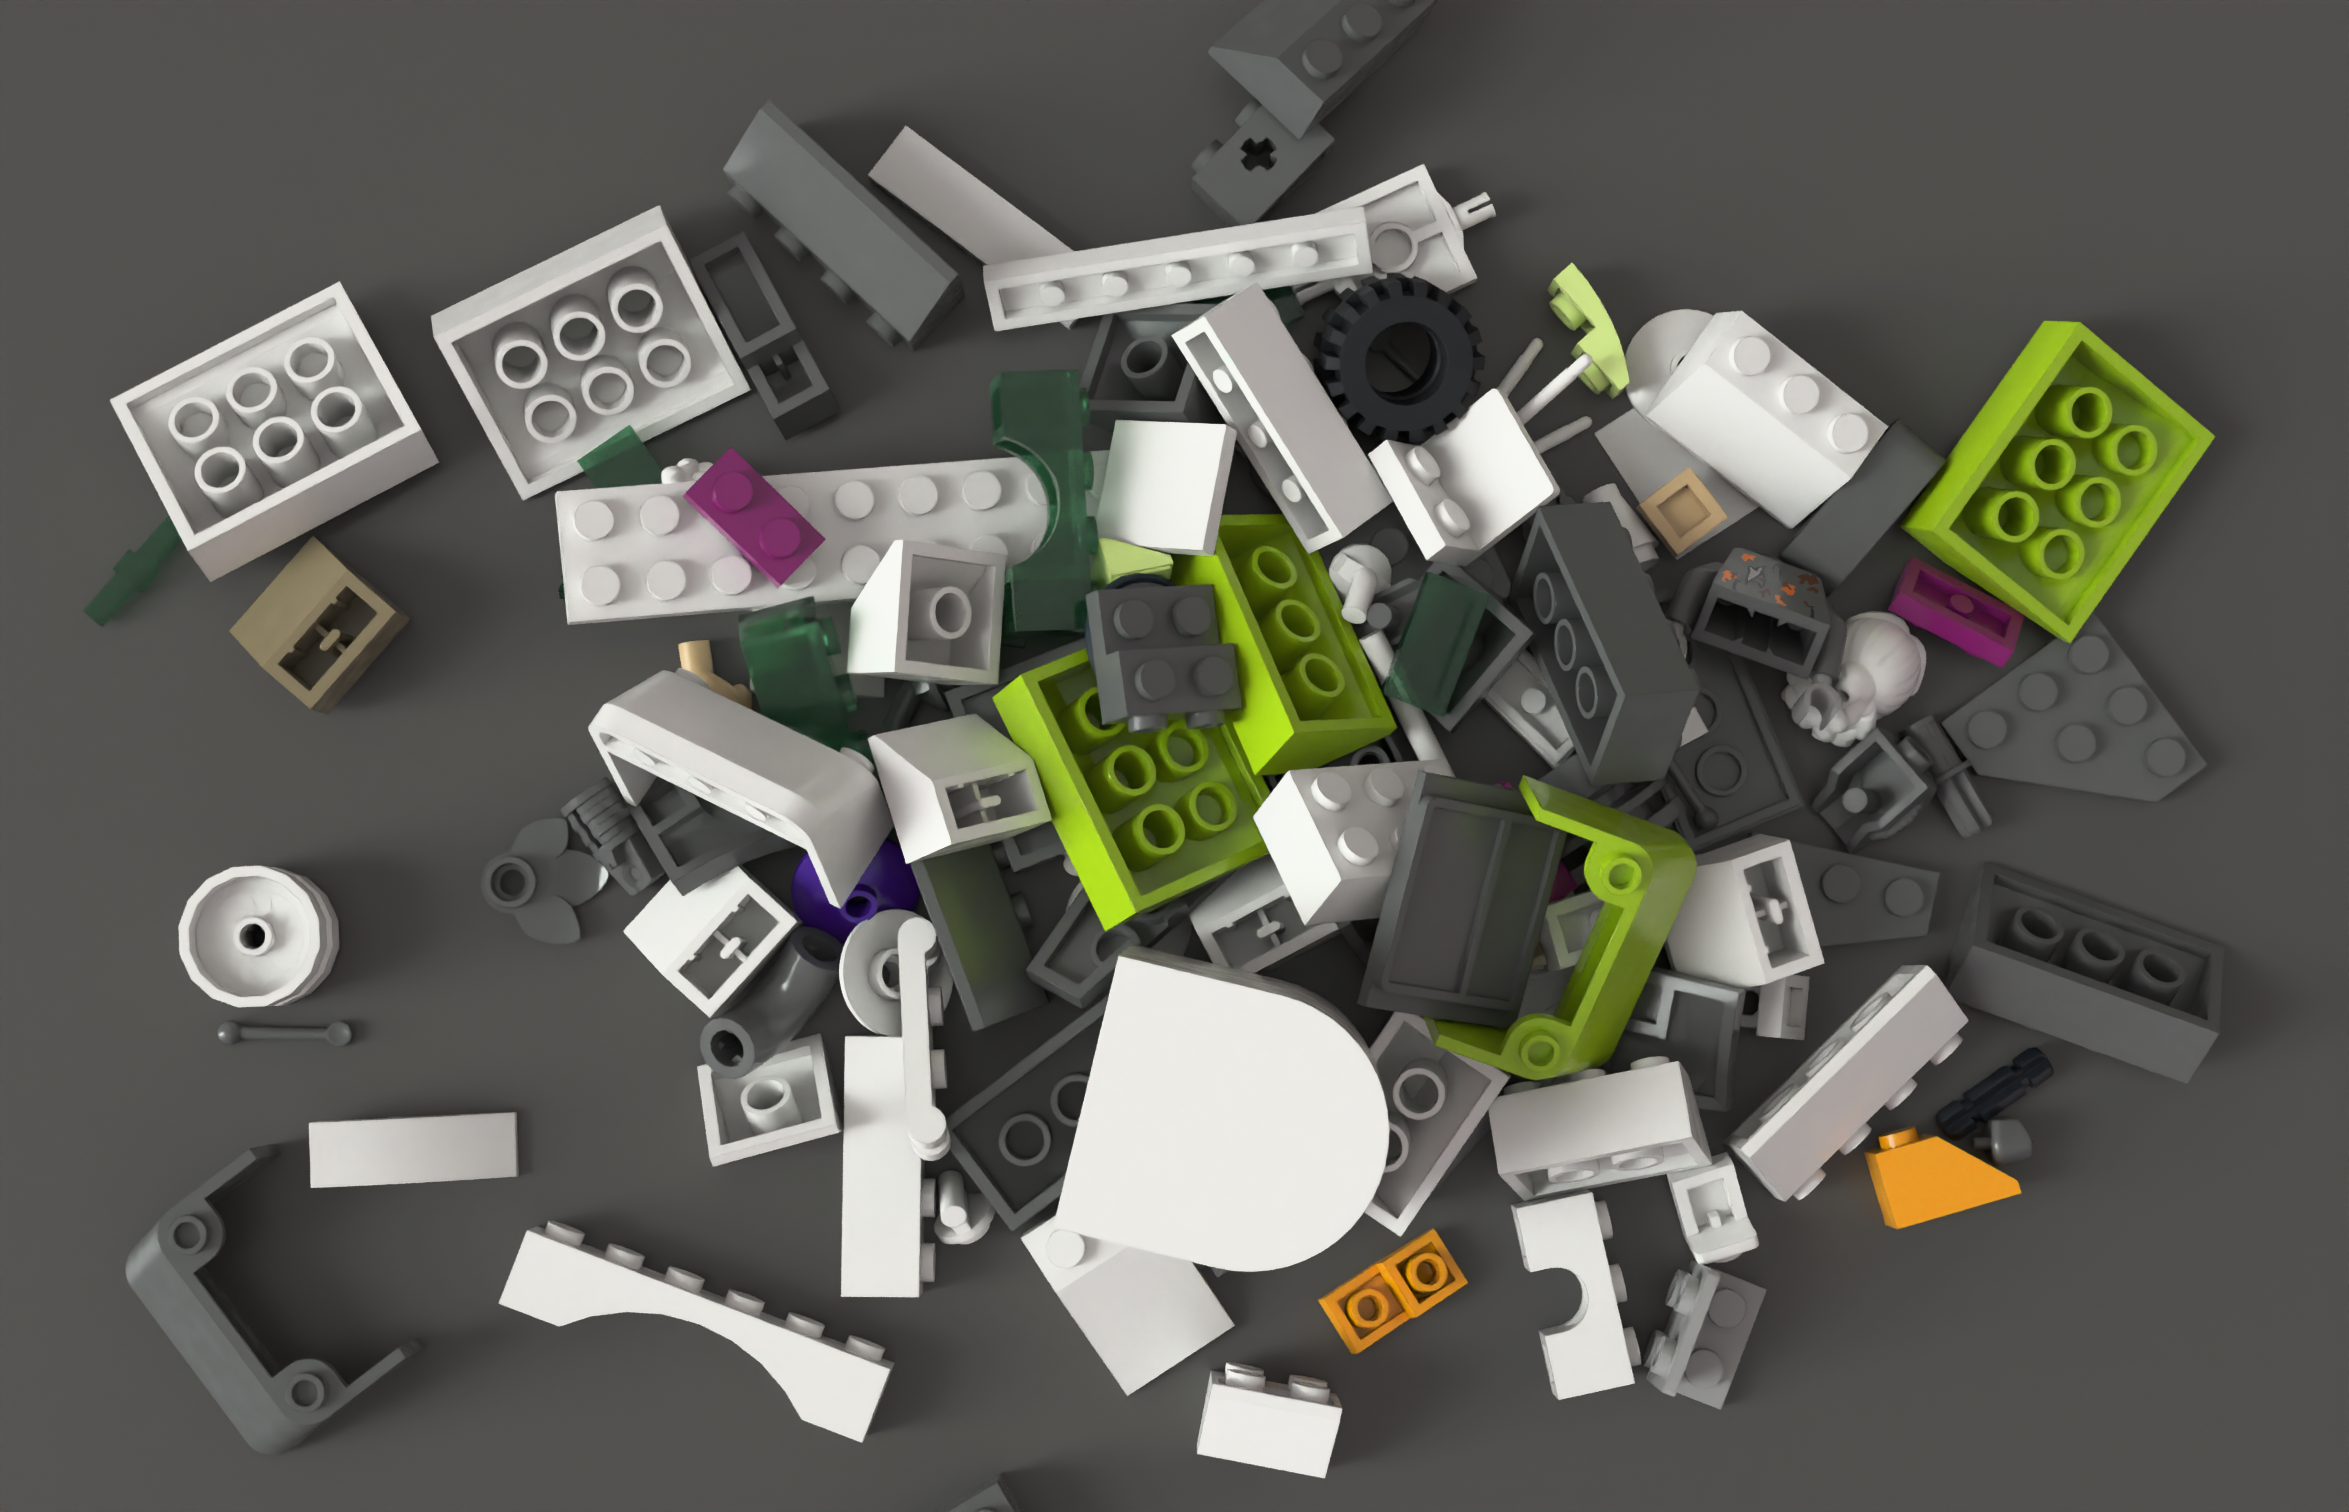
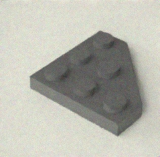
(2075, 723)

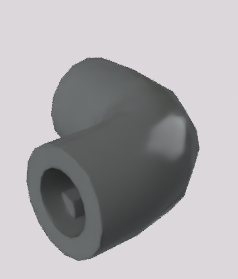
(775, 1007)

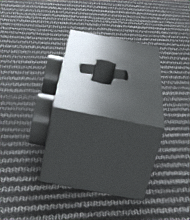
(1255, 195)

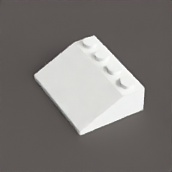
(587, 349)
(273, 432)

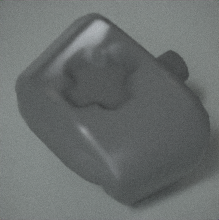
(2004, 1141)

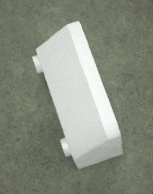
(748, 767)

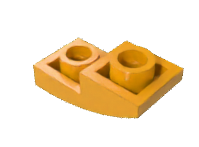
(1392, 1291)

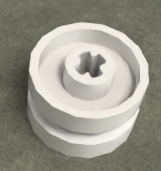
(220, 929)

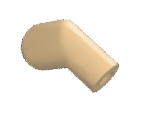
(697, 658)

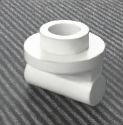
(962, 1215)

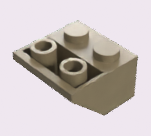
(318, 626)

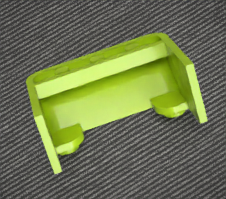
(1643, 880)

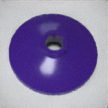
(885, 883)

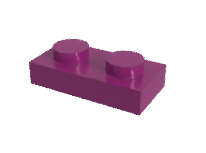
(754, 517)
(1956, 612)

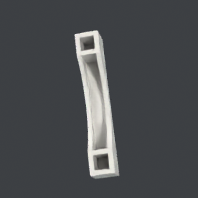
(824, 1378)

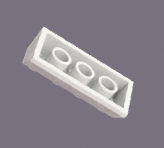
(1848, 1081)

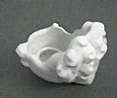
(1876, 677)

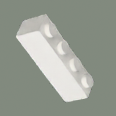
(1283, 418)
(882, 1178)

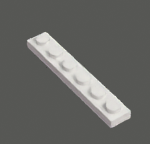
(1177, 268)

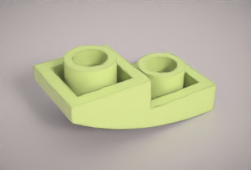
(1580, 306)

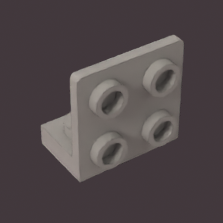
(1703, 1334)

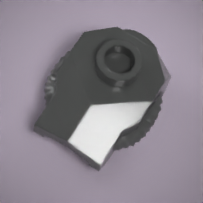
(1876, 789)

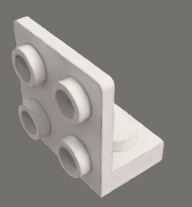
(1467, 482)

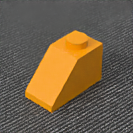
(1930, 1178)

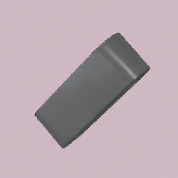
(1864, 507)

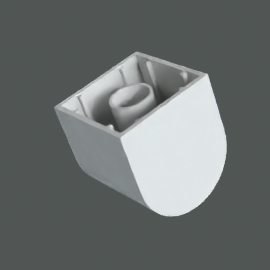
(1223, 1118)

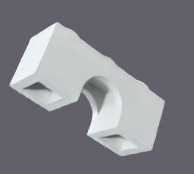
(1592, 1347)

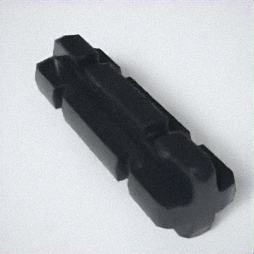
(1994, 1093)

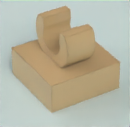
(1682, 512)

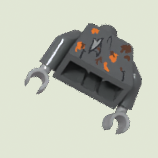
(1769, 616)

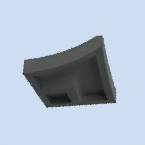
(698, 837)
(1688, 1023)

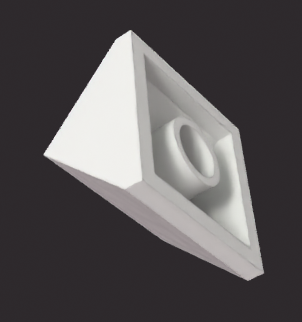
(773, 1106)

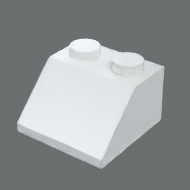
(930, 616)

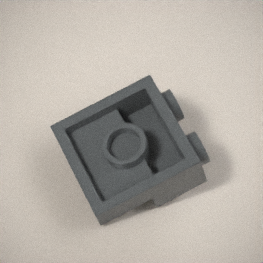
(1161, 658)

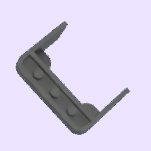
(169, 1275)

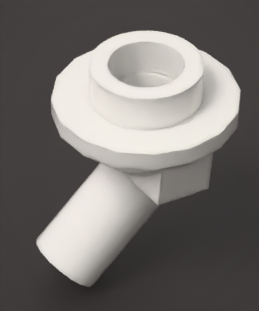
(1357, 576)

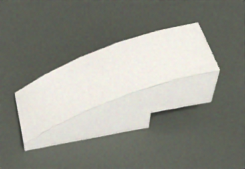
(413, 1149)

